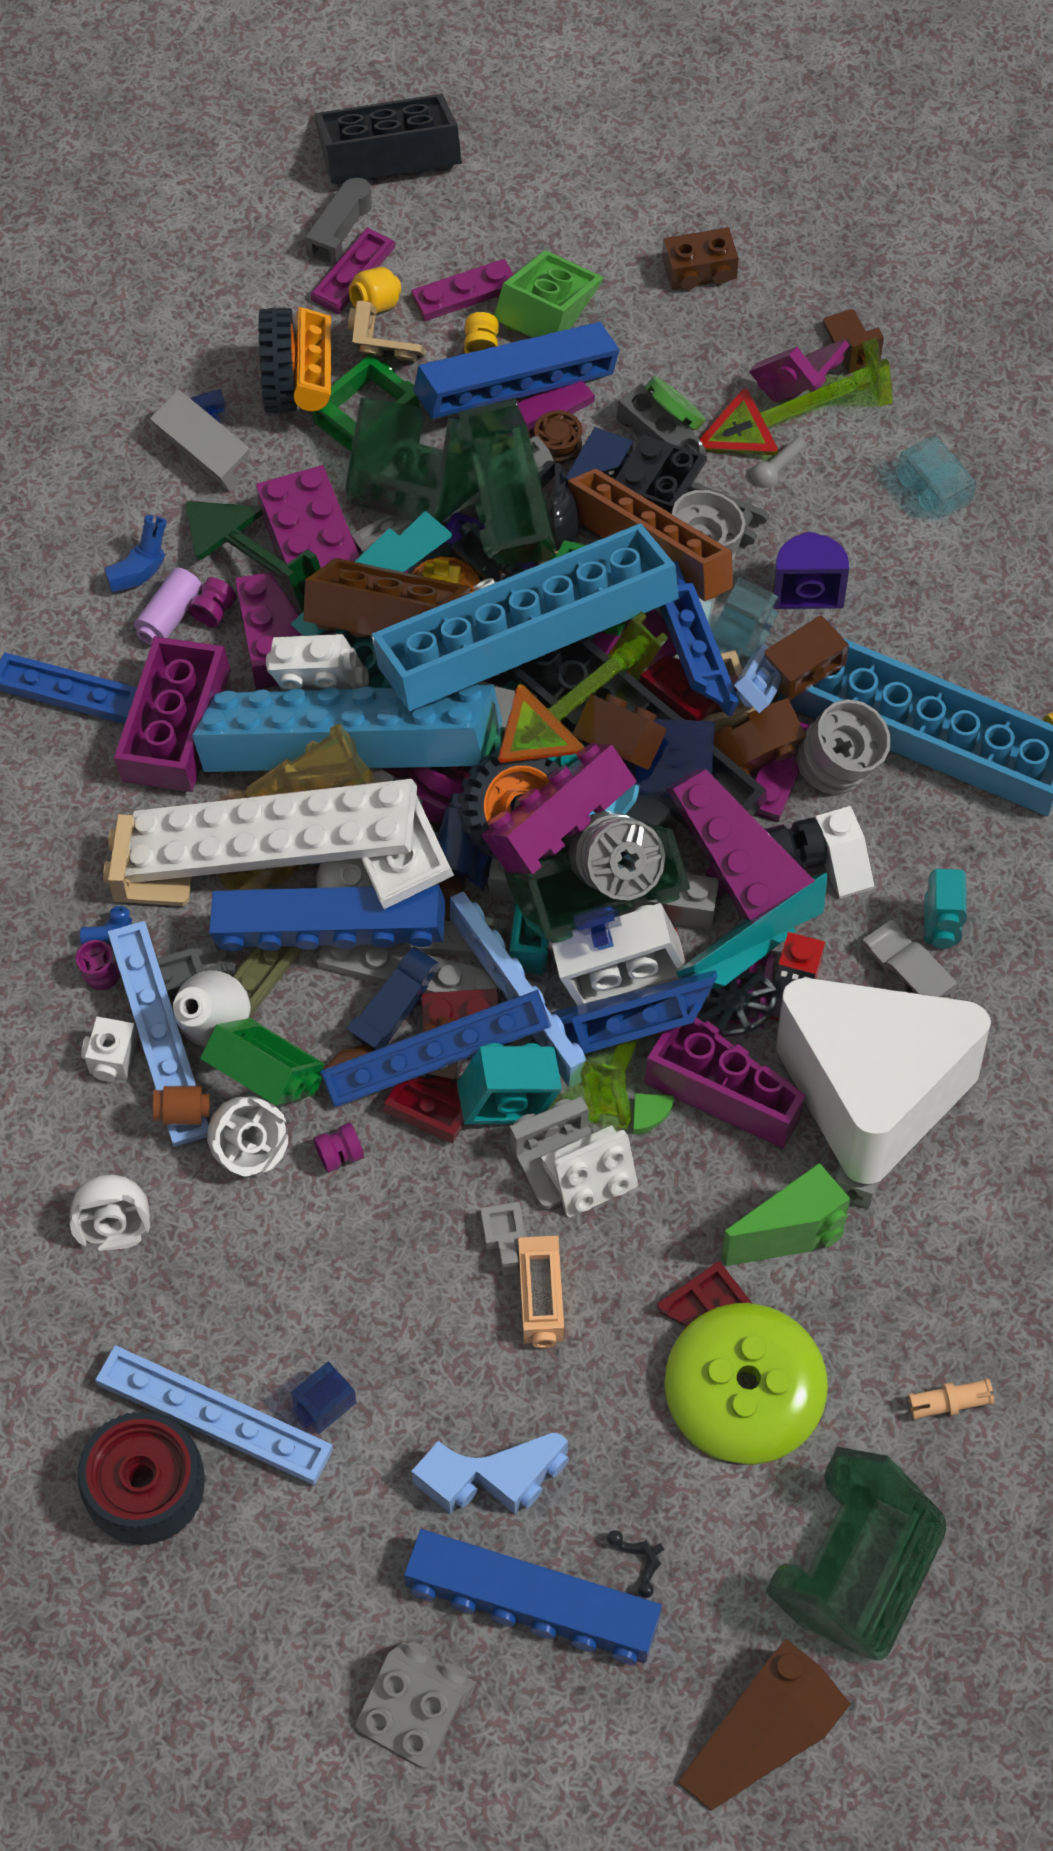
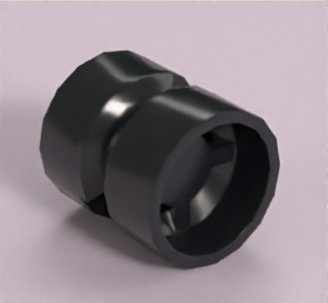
(809, 840)

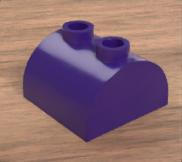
(811, 573)

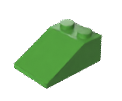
(546, 295)
(790, 1222)

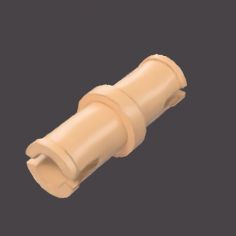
(951, 1399)

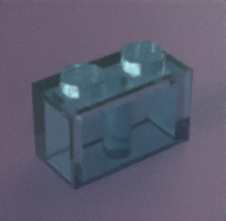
(936, 477)
(746, 618)

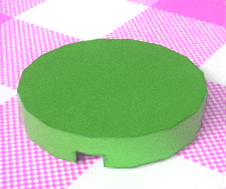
(674, 402)

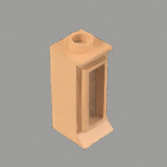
(541, 1290)

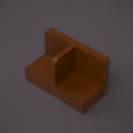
(807, 656)

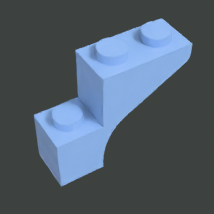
(508, 1476)

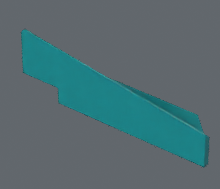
(394, 553)
(757, 937)

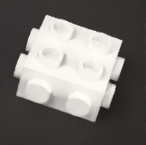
(315, 663)

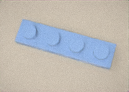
(758, 681)

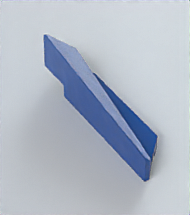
(698, 647)
(636, 1013)

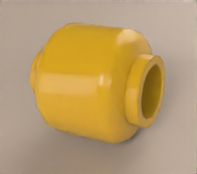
(376, 286)

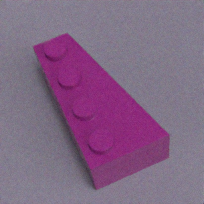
(558, 808)
(739, 849)
(724, 1082)

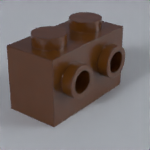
(700, 258)
(631, 733)

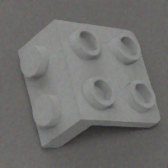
(542, 1134)
(414, 1703)

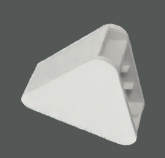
(877, 1065)

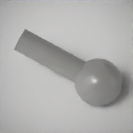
(766, 473)

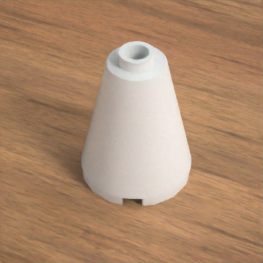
(207, 1001)

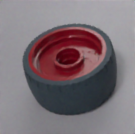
(135, 1448)

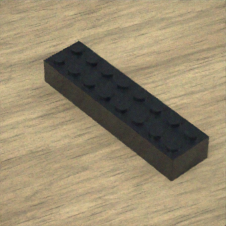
(565, 668)

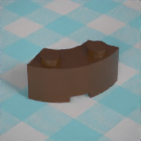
(762, 737)

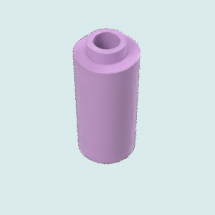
(167, 605)

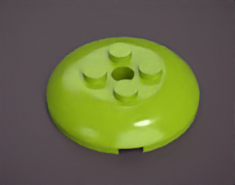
(737, 1421)

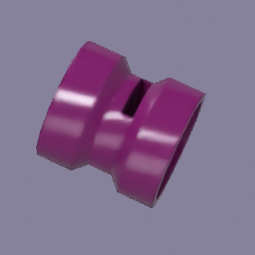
(212, 601)
(97, 956)
(338, 1147)

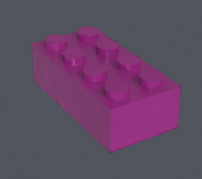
(305, 515)
(166, 710)

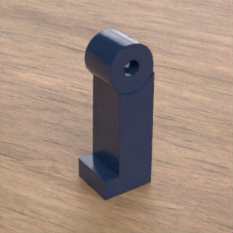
(394, 1000)

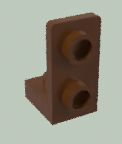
(849, 327)

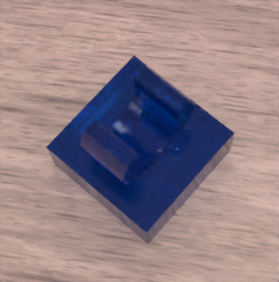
(211, 402)
(598, 925)

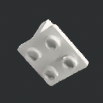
(592, 1170)

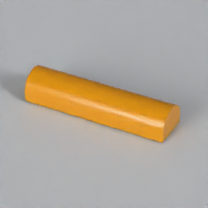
(312, 359)

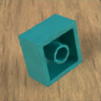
(508, 1083)

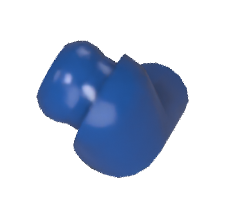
(119, 918)

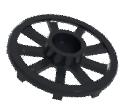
(737, 1004)

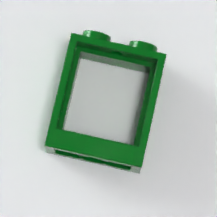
(339, 424)
(263, 1061)

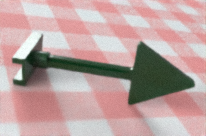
(221, 523)

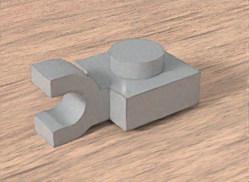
(501, 1230)

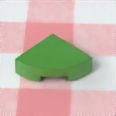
(650, 1111)

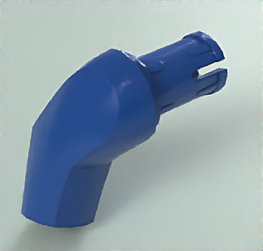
(142, 560)

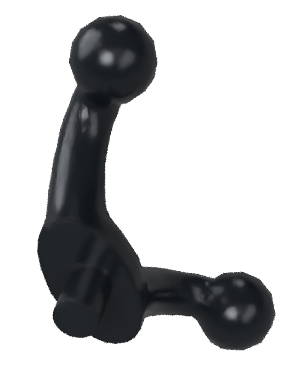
(645, 1588)

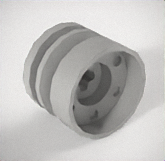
(713, 516)
(843, 747)
(598, 849)

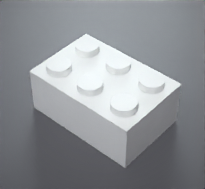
(642, 956)

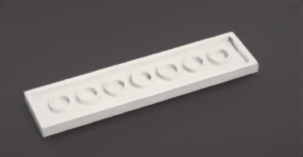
(272, 831)

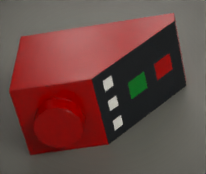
(799, 959)

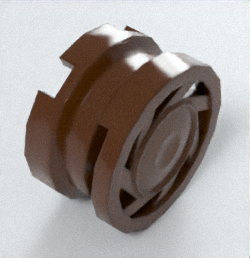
(560, 434)

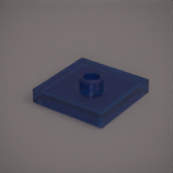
(684, 749)

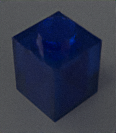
(322, 1398)

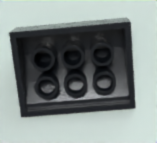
(389, 139)

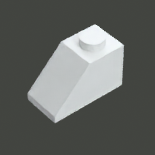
(845, 852)

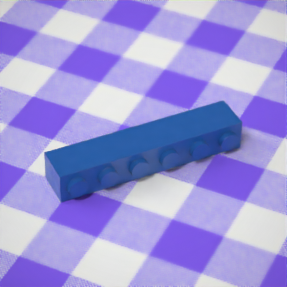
(515, 369)
(324, 917)
(532, 1596)

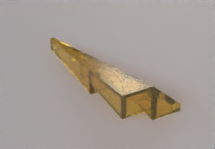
(322, 766)

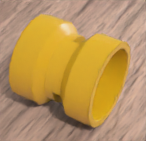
(480, 331)

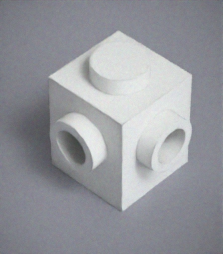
(110, 1049)

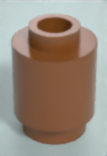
(180, 1105)

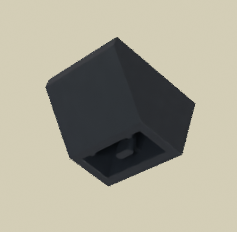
(661, 471)

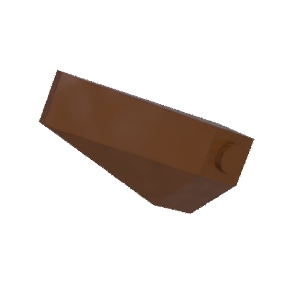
(776, 1718)

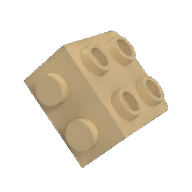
(362, 325)
(159, 892)

